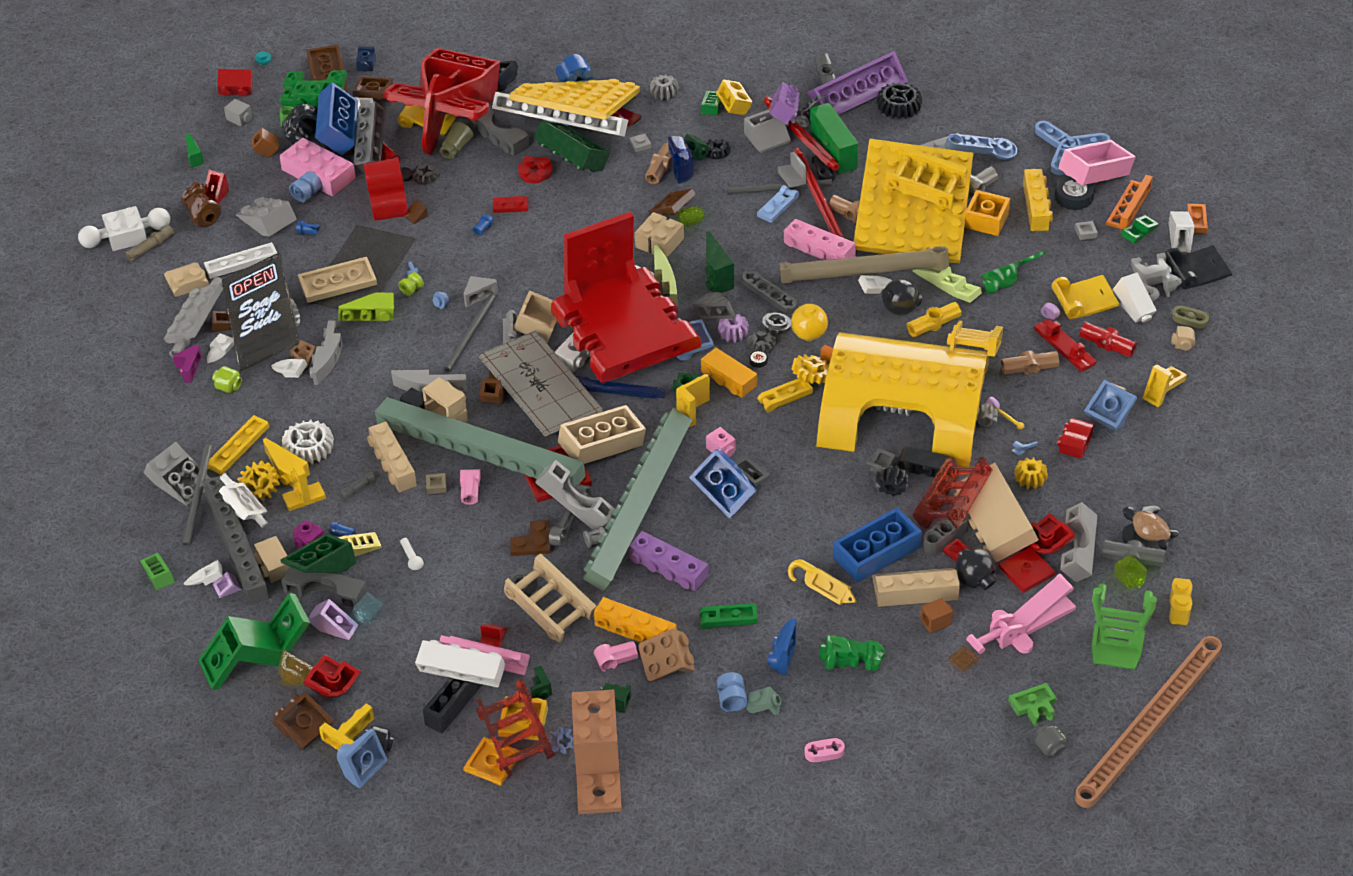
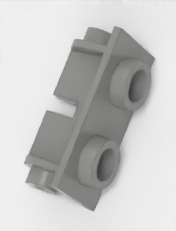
(508, 327)

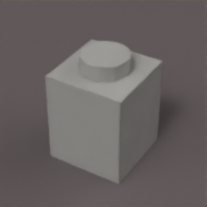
(238, 112)

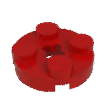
(529, 163)

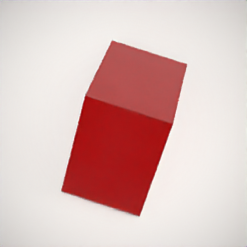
(216, 186)

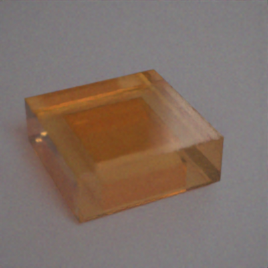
(963, 658)

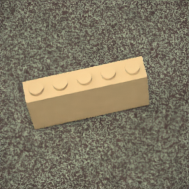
(999, 518)

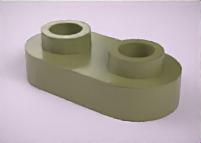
(1190, 317)

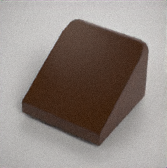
(416, 212)

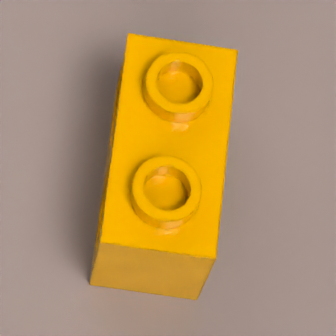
(734, 97)

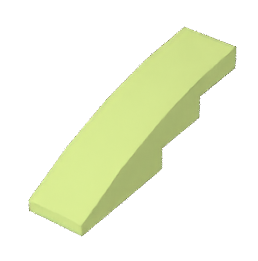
(664, 273)
(950, 283)

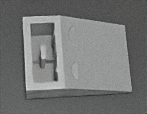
(267, 215)
(174, 473)

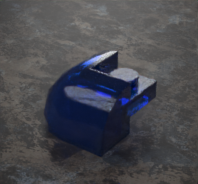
(682, 158)

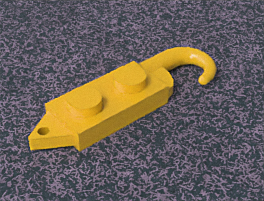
(823, 582)

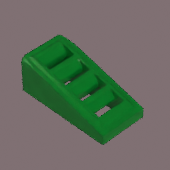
(710, 103)
(194, 152)

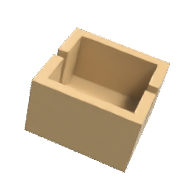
(662, 232)
(536, 316)
(445, 400)

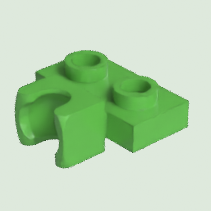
(1035, 702)

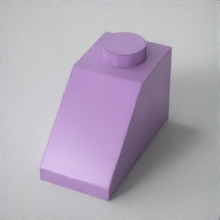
(332, 620)

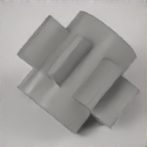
(987, 415)

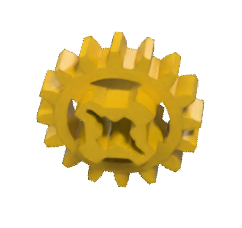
(810, 368)
(261, 479)

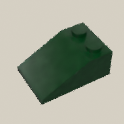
(718, 267)
(322, 555)

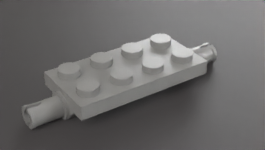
(192, 315)

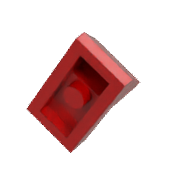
(492, 634)

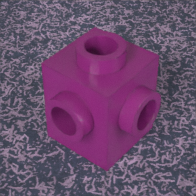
(306, 533)

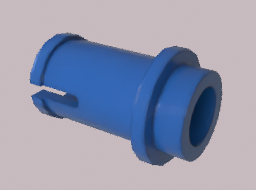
(485, 222)
(308, 228)
(337, 529)

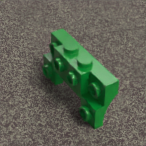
(307, 92)

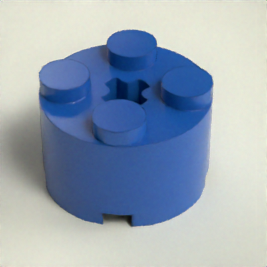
(574, 69)

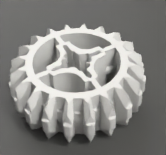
(307, 437)

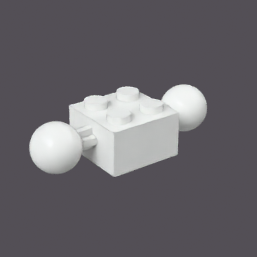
(124, 228)

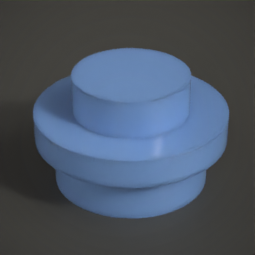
(440, 300)

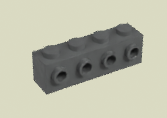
(369, 134)

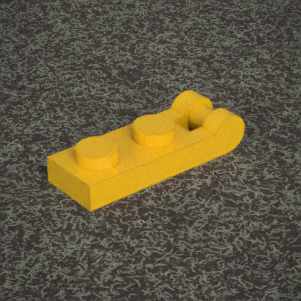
(785, 394)

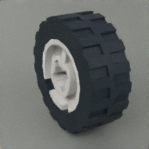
(1073, 195)

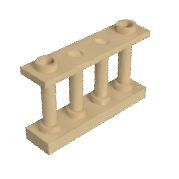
(558, 582)

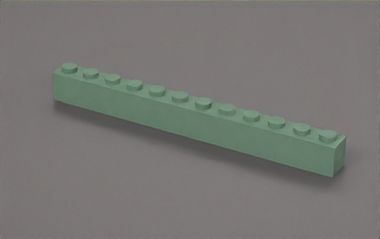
(473, 440)
(636, 500)

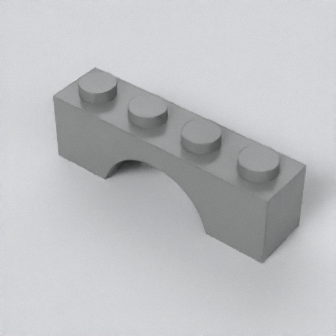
(556, 482)
(1079, 561)

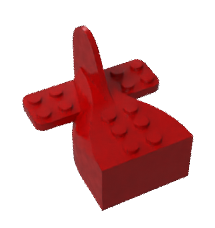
(448, 85)

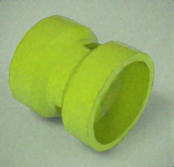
(412, 283)

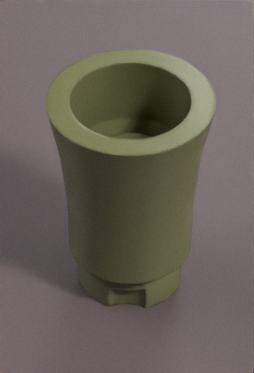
(457, 138)

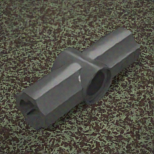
(824, 68)
(1143, 554)

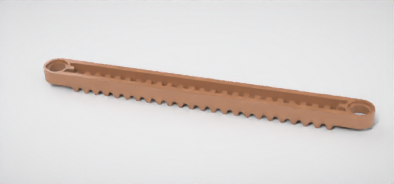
(1148, 722)

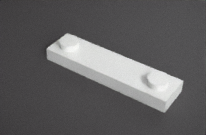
(238, 260)

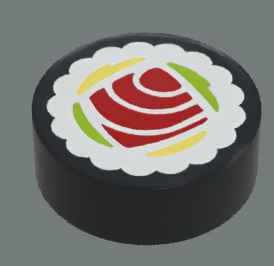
(758, 359)

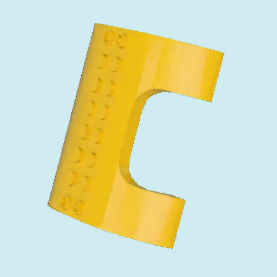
(903, 376)

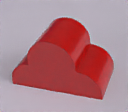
(386, 189)

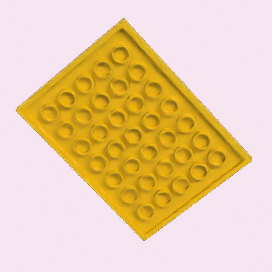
(901, 222)

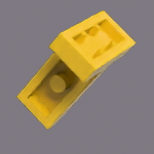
(1160, 382)
(303, 493)
(347, 730)

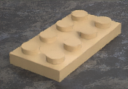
(337, 279)

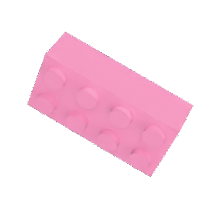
(1096, 162)
(330, 168)

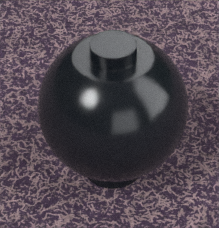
(901, 296)
(976, 567)

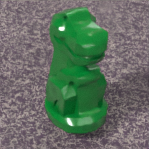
(843, 652)

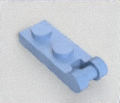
(778, 204)

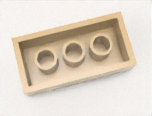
(601, 434)

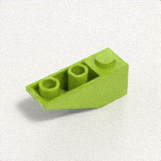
(368, 308)

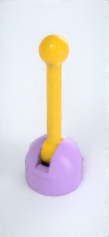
(996, 405)

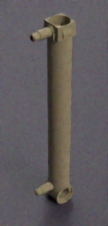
(933, 258)

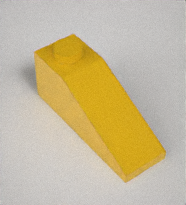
(282, 461)

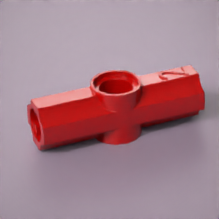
(1108, 339)

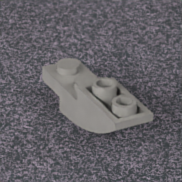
(326, 354)
(420, 378)

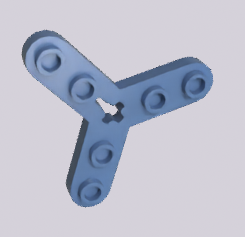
(1063, 141)

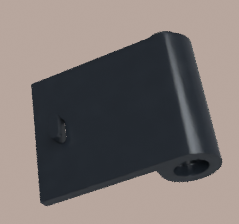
(1197, 267)

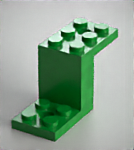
(253, 641)

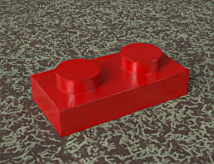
(510, 204)

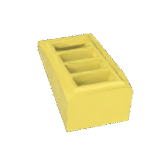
(357, 539)

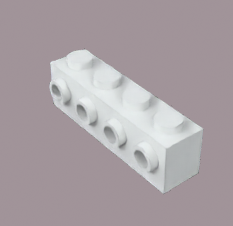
(460, 663)

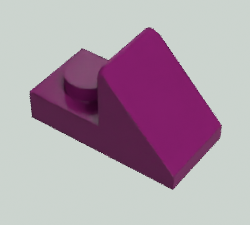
(188, 361)

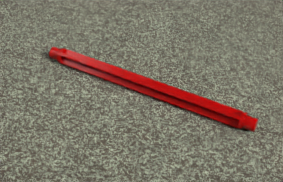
(808, 140)
(819, 197)

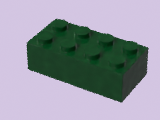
(571, 146)

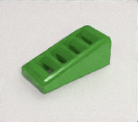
(159, 577)

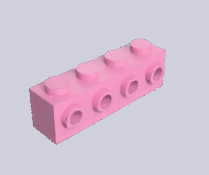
(818, 241)

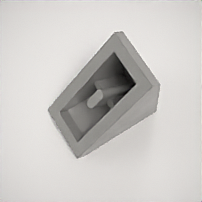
(479, 289)

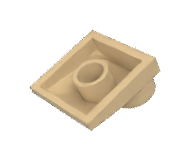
(186, 278)

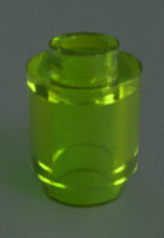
(691, 215)

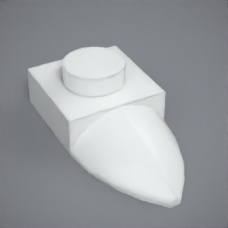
(873, 284)
(219, 347)
(290, 367)
(206, 575)

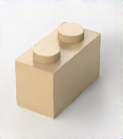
(269, 555)

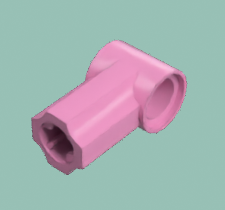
(470, 485)
(610, 656)

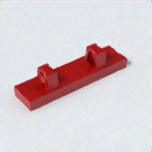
(1065, 345)

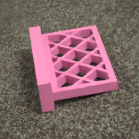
(514, 661)

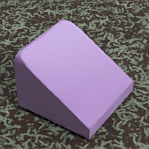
(226, 585)

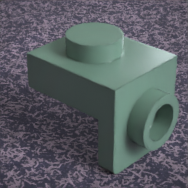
(763, 700)

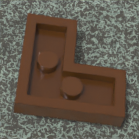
(534, 544)

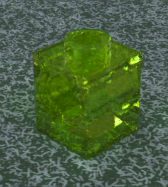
(1130, 572)

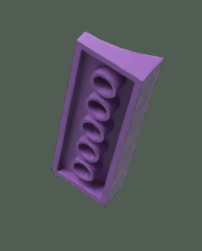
(860, 83)

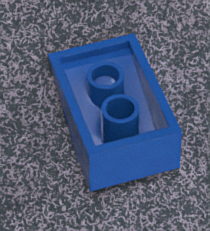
(723, 482)

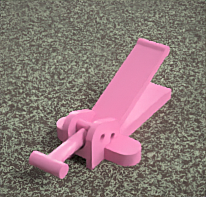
(1038, 612)

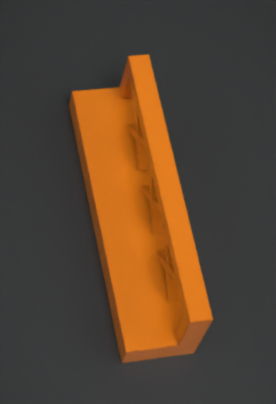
(1132, 206)

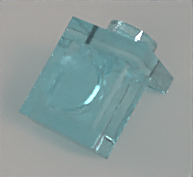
(367, 608)

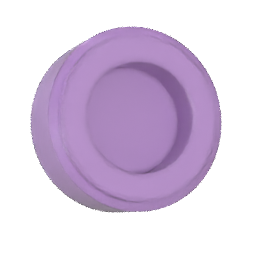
(1050, 311)

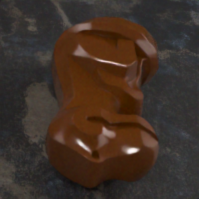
(201, 209)

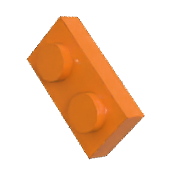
(1198, 216)

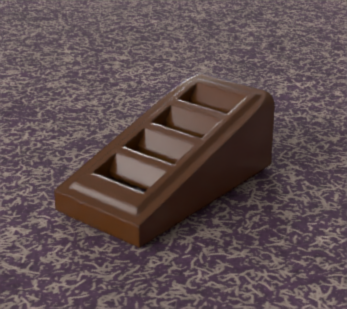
(218, 321)

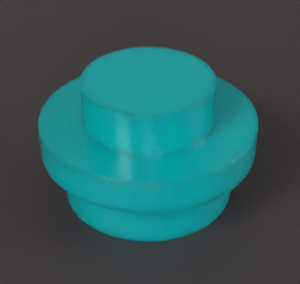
(263, 58)

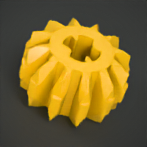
(1030, 473)

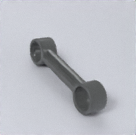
(559, 534)

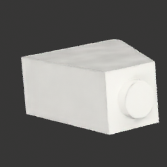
(1181, 231)
(1134, 298)

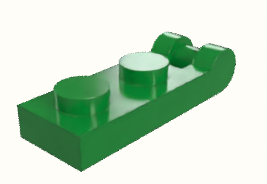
(728, 615)

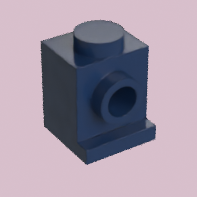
(365, 58)

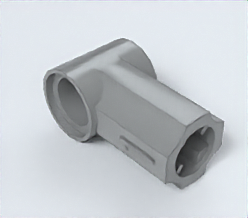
(982, 179)

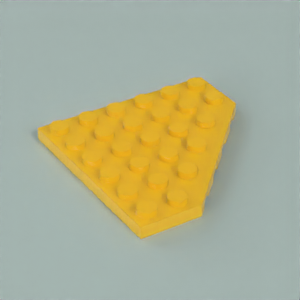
(585, 98)

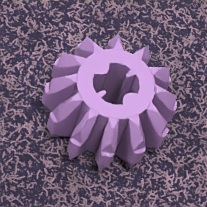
(733, 328)

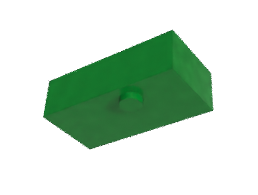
(834, 137)

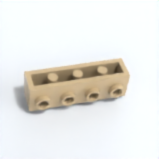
(392, 457)

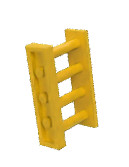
(931, 164)
(989, 340)

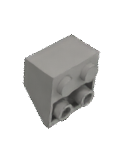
(765, 131)

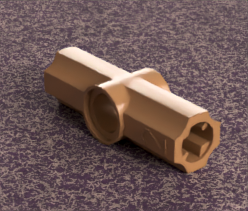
(659, 165)
(844, 207)
(1029, 362)

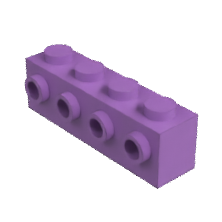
(785, 103)
(668, 561)

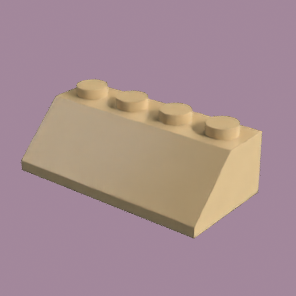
(916, 586)

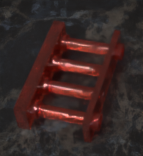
(941, 486)
(534, 728)

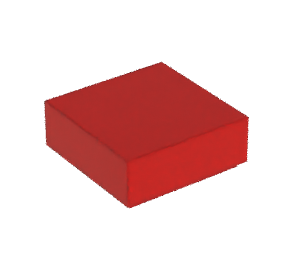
(954, 549)

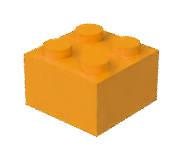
(987, 213)

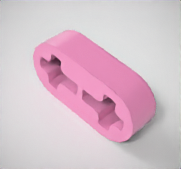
(824, 750)

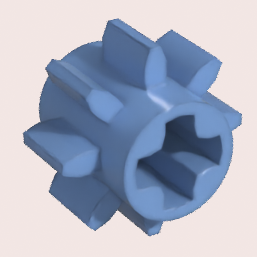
(565, 744)

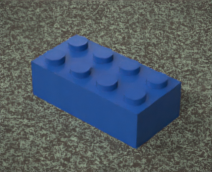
(336, 119)
(877, 544)

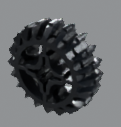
(899, 100)

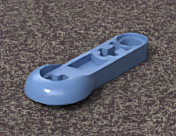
(998, 147)

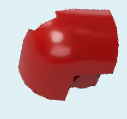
(1051, 535)
(331, 678)

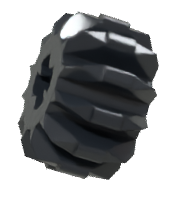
(891, 480)

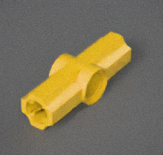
(933, 319)

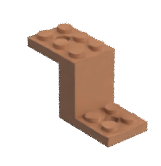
(596, 751)

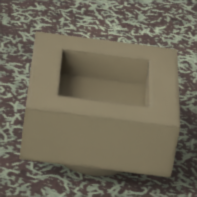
(436, 483)

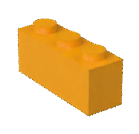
(728, 372)

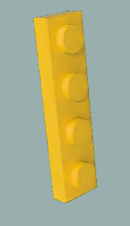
(238, 444)

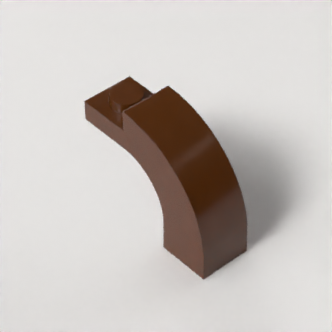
(492, 391)

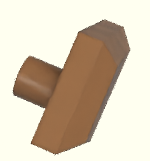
(303, 351)

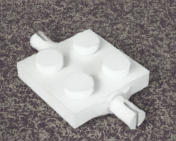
(242, 501)

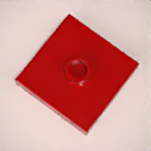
(1026, 569)

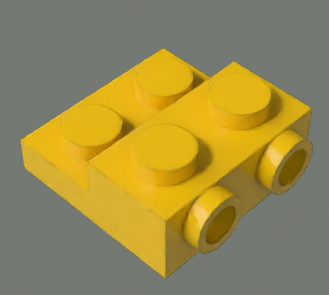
(541, 707)

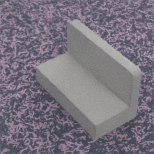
(794, 173)

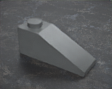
(714, 306)

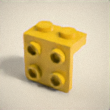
(693, 395)

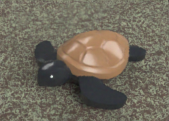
(1147, 526)

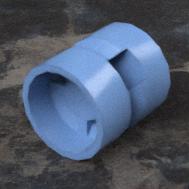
(305, 186)
(731, 692)

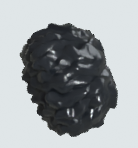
(300, 123)

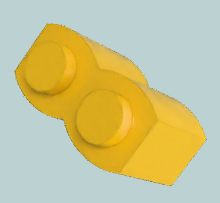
(1180, 601)

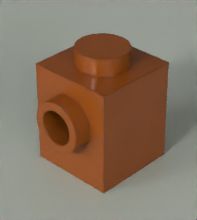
(265, 143)
(936, 615)

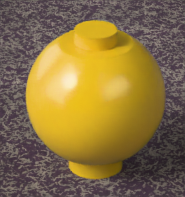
(809, 322)

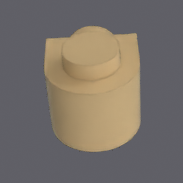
(1183, 338)

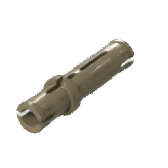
(154, 240)

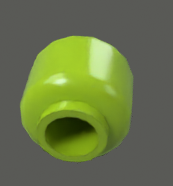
(227, 379)

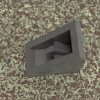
(752, 471)

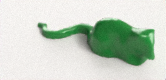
(1006, 275)

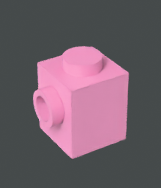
(721, 440)

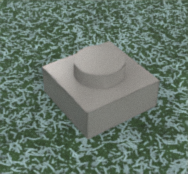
(640, 142)
(1086, 230)

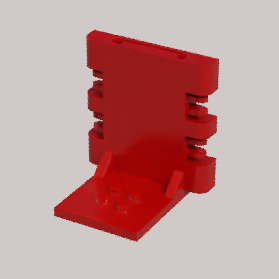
(615, 305)

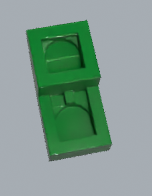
(1141, 227)

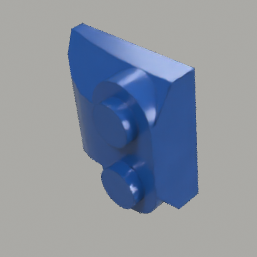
(783, 648)

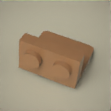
(666, 655)

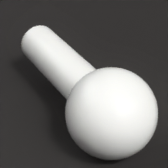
(415, 562)

